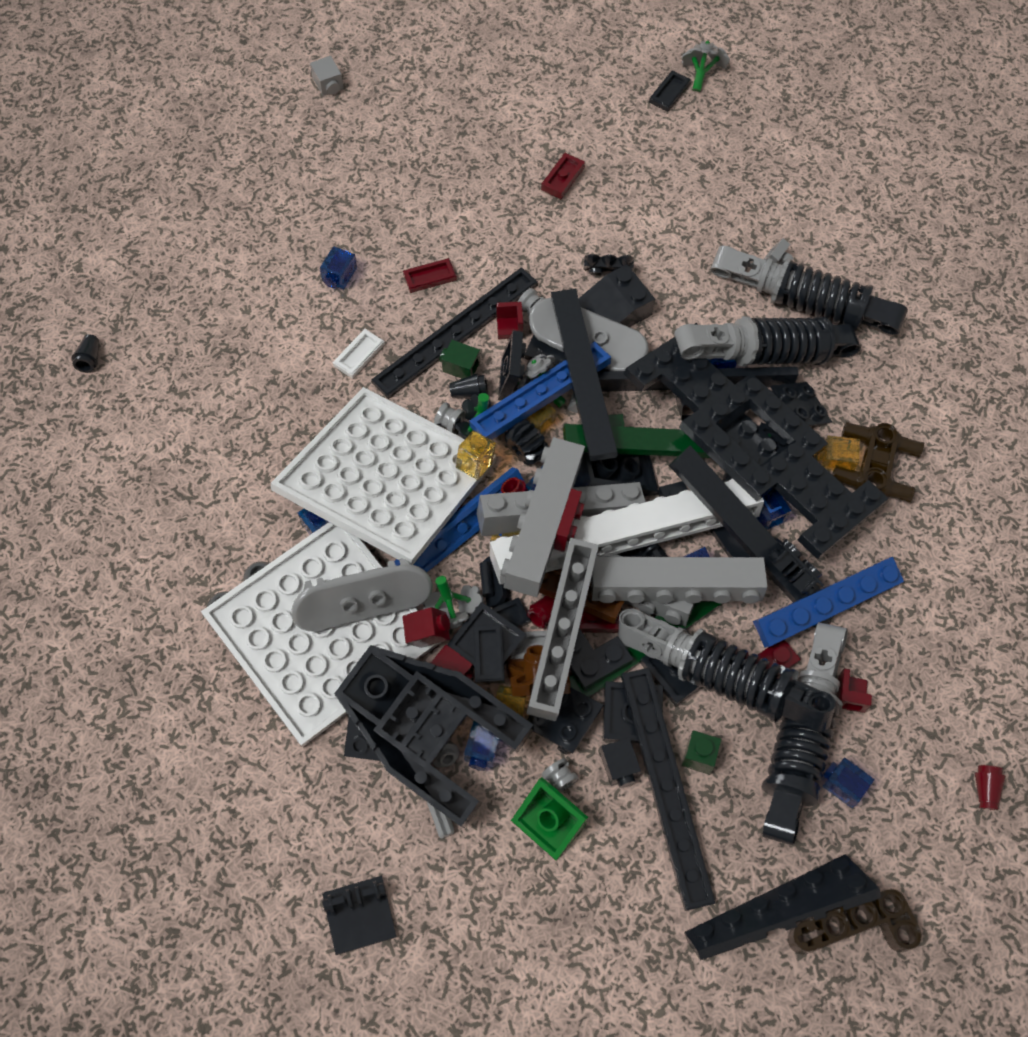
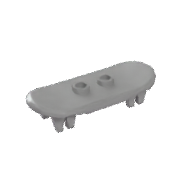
(617, 340)
(361, 596)

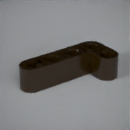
(849, 926)

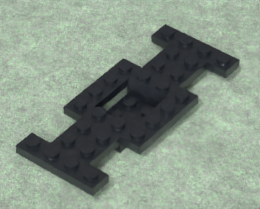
(749, 453)

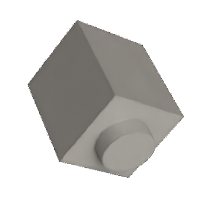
(326, 76)

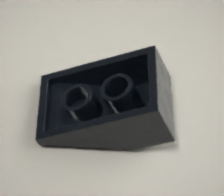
(619, 298)
(619, 470)

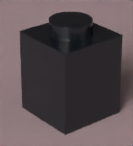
(620, 763)

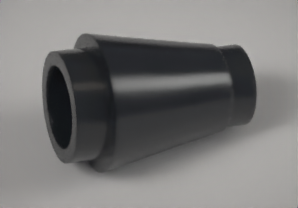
(86, 354)
(469, 386)

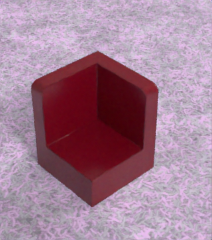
(509, 318)
(853, 692)

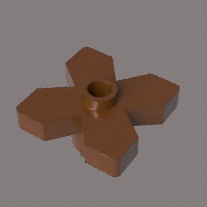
(523, 672)

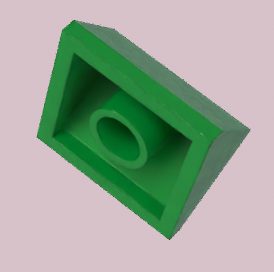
(549, 819)

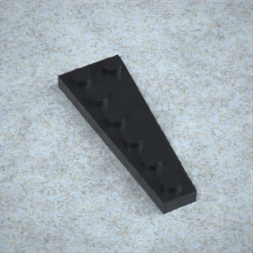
(804, 897)

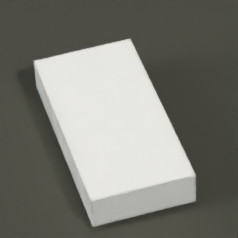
(358, 353)

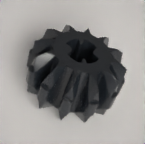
(525, 442)

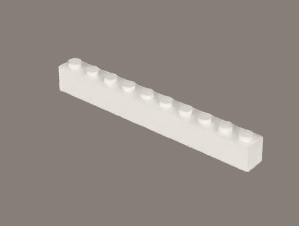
(635, 526)

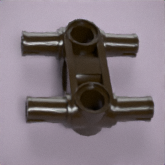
(879, 459)

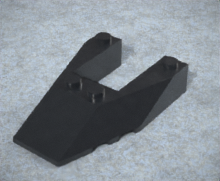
(413, 711)

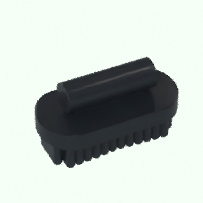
(491, 589)

